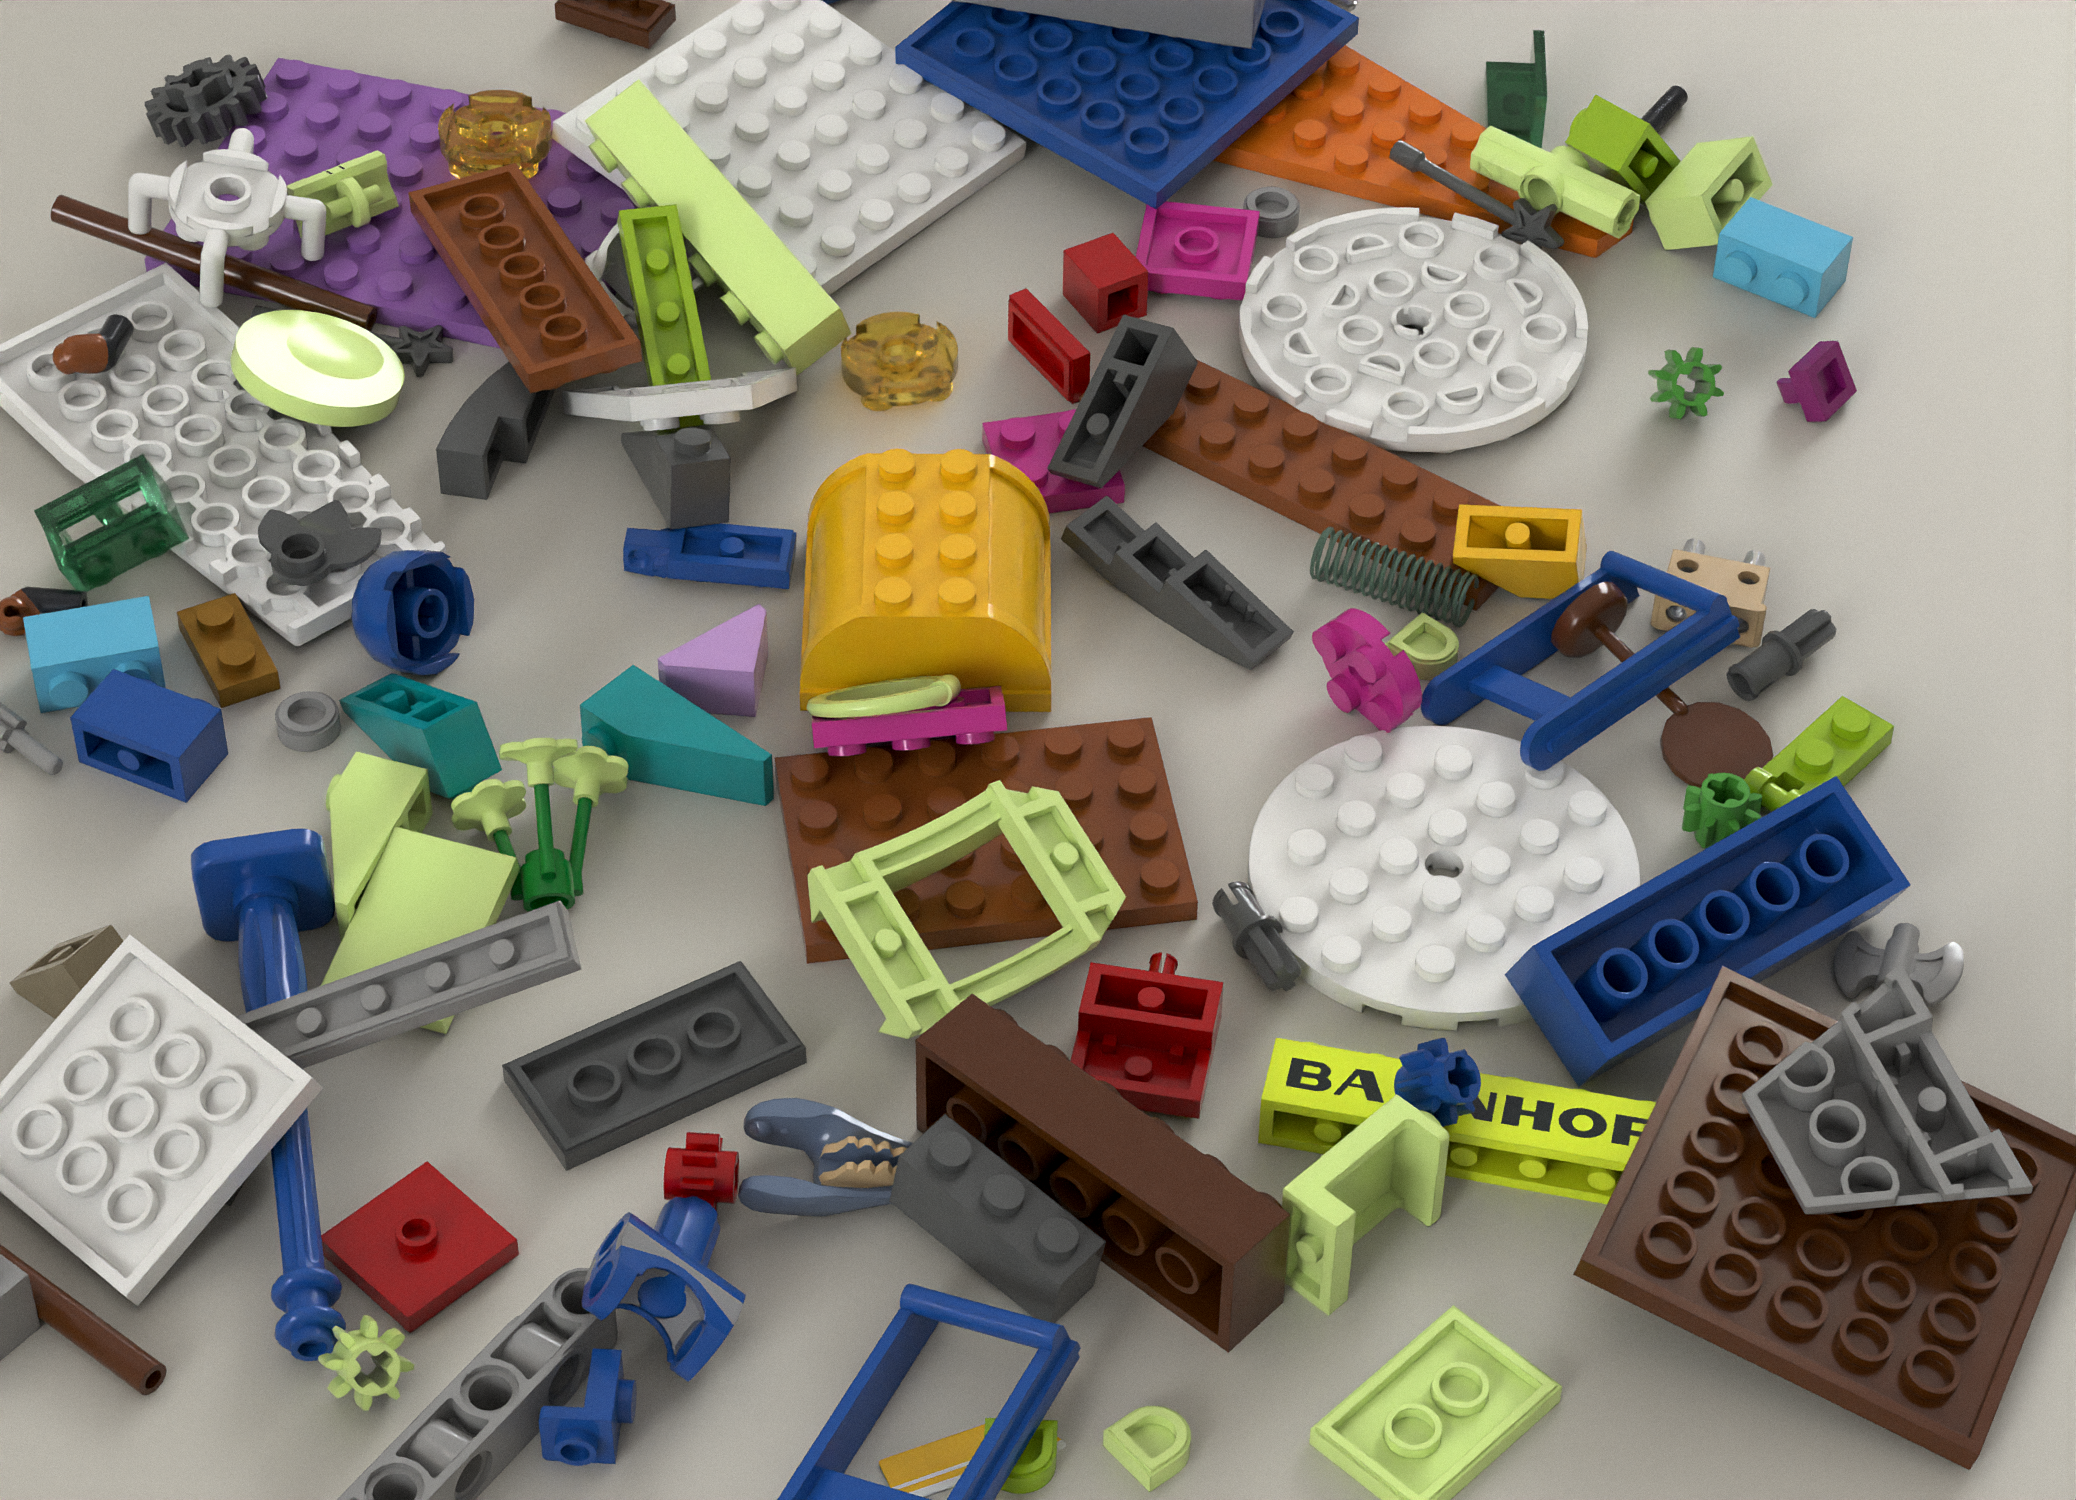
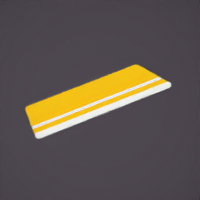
(935, 1464)

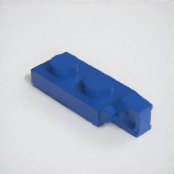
(714, 554)

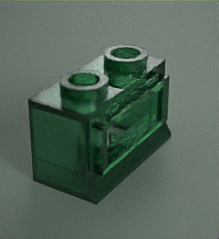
(122, 539)

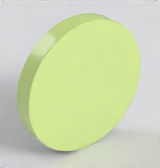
(317, 368)

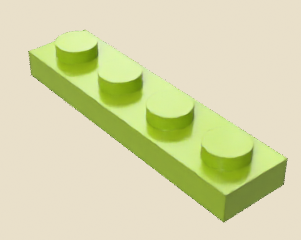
(663, 298)

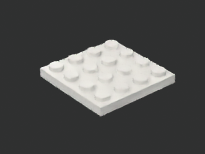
(141, 1118)

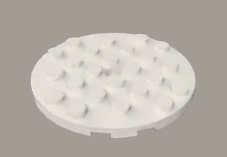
(1494, 317)
(1350, 851)

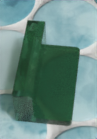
(1518, 94)

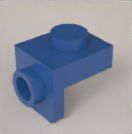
(592, 1431)

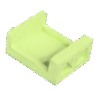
(1380, 1166)

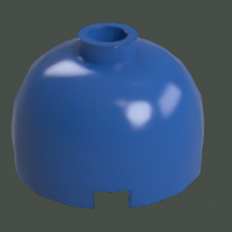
(413, 610)

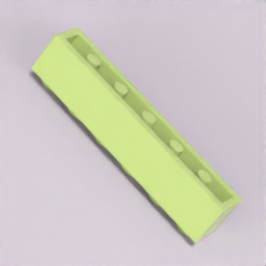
(718, 228)

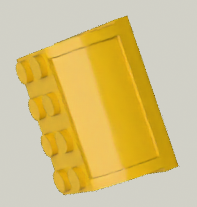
(928, 575)

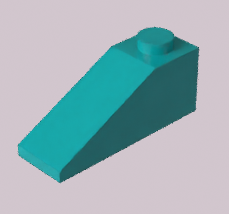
(427, 731)
(674, 741)

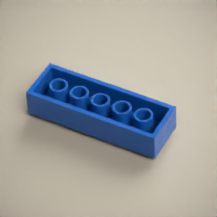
(1740, 904)

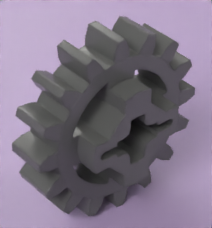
(206, 100)

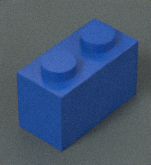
(149, 735)

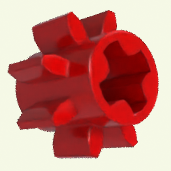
(702, 1170)

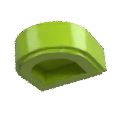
(1037, 1461)

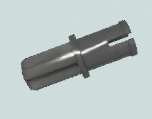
(1781, 654)
(1257, 937)

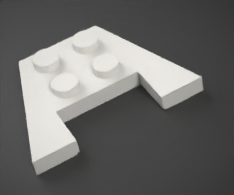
(662, 405)

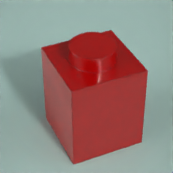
(1104, 282)

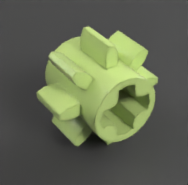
(383, 1353)

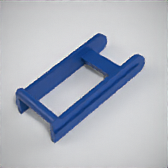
(1569, 722)
(920, 1311)

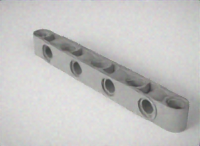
(457, 1439)

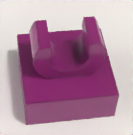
(1819, 382)

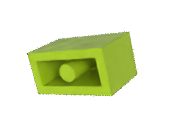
(1621, 147)

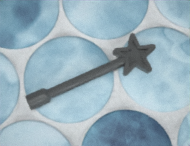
(1526, 221)
(410, 347)

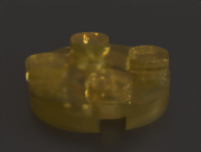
(468, 137)
(882, 383)

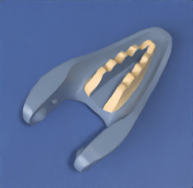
(849, 1159)

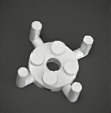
(222, 224)

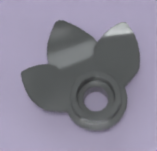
(316, 544)

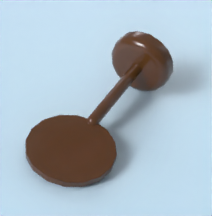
(1698, 736)

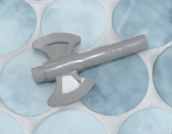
(1864, 966)

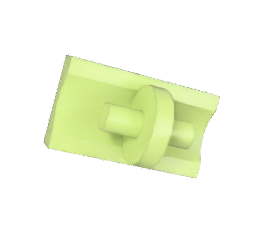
(349, 192)

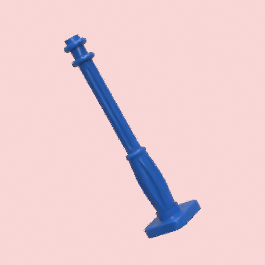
(263, 895)

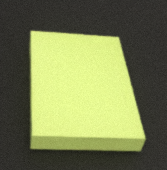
(420, 898)
(1436, 1413)

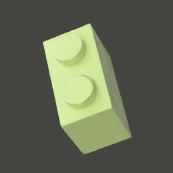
(1707, 192)

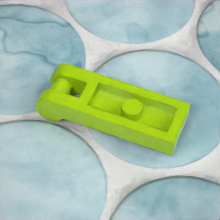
(1834, 745)

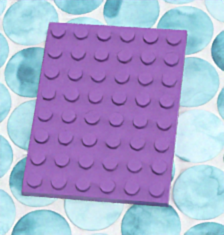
(335, 115)

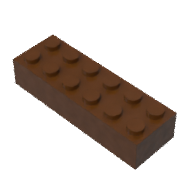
(1163, 1207)

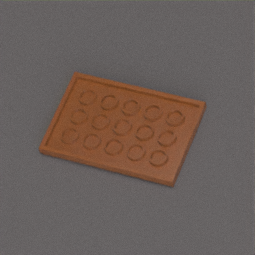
(1103, 771)

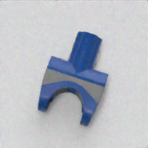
(667, 1281)

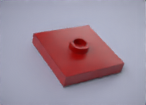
(418, 1246)

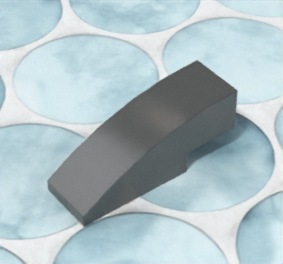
(490, 427)

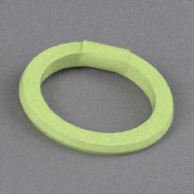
(886, 697)

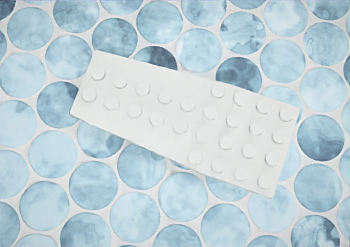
(207, 440)

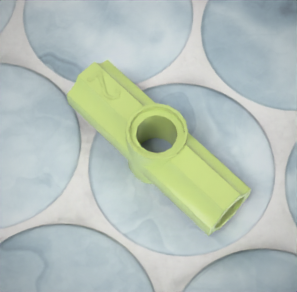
(1555, 178)

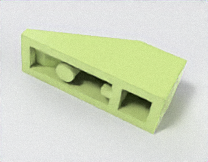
(363, 811)

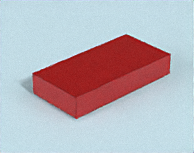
(1048, 345)

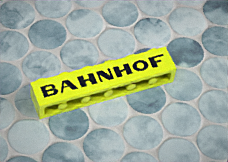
(1516, 1138)

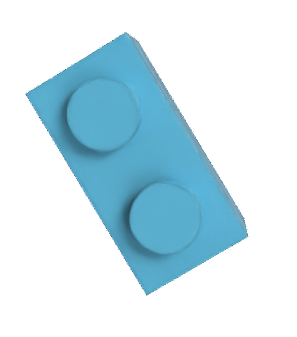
(1782, 257)
(82, 645)

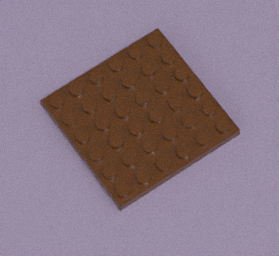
(1873, 1308)

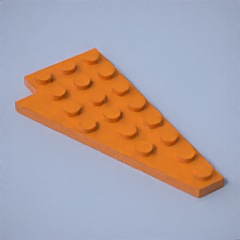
(1340, 135)

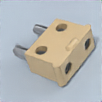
(1738, 581)

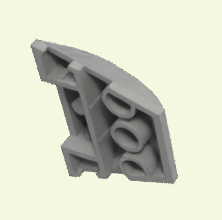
(1879, 1114)

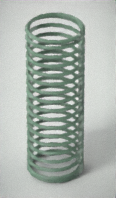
(1455, 613)

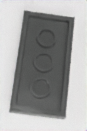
(653, 1065)

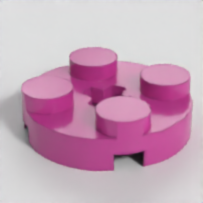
(1366, 671)

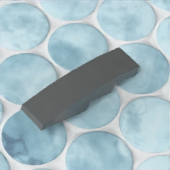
(1181, 590)

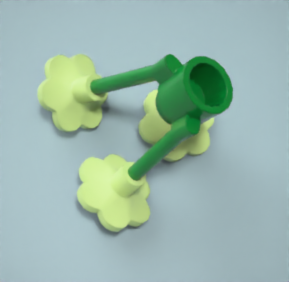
(546, 872)

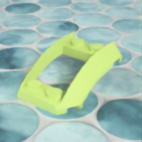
(888, 950)

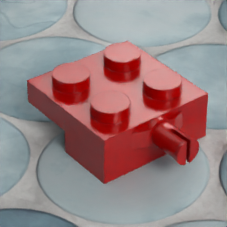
(1149, 1034)

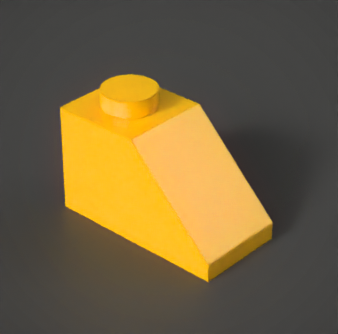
(1522, 548)

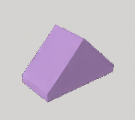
(722, 666)

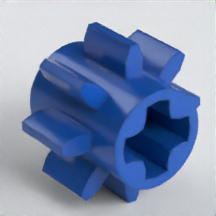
(1438, 1081)

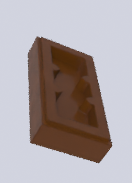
(627, 20)

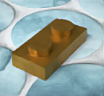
(228, 650)

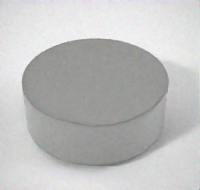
(1277, 209)
(308, 721)

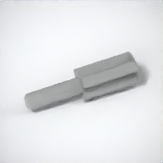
(14, 736)

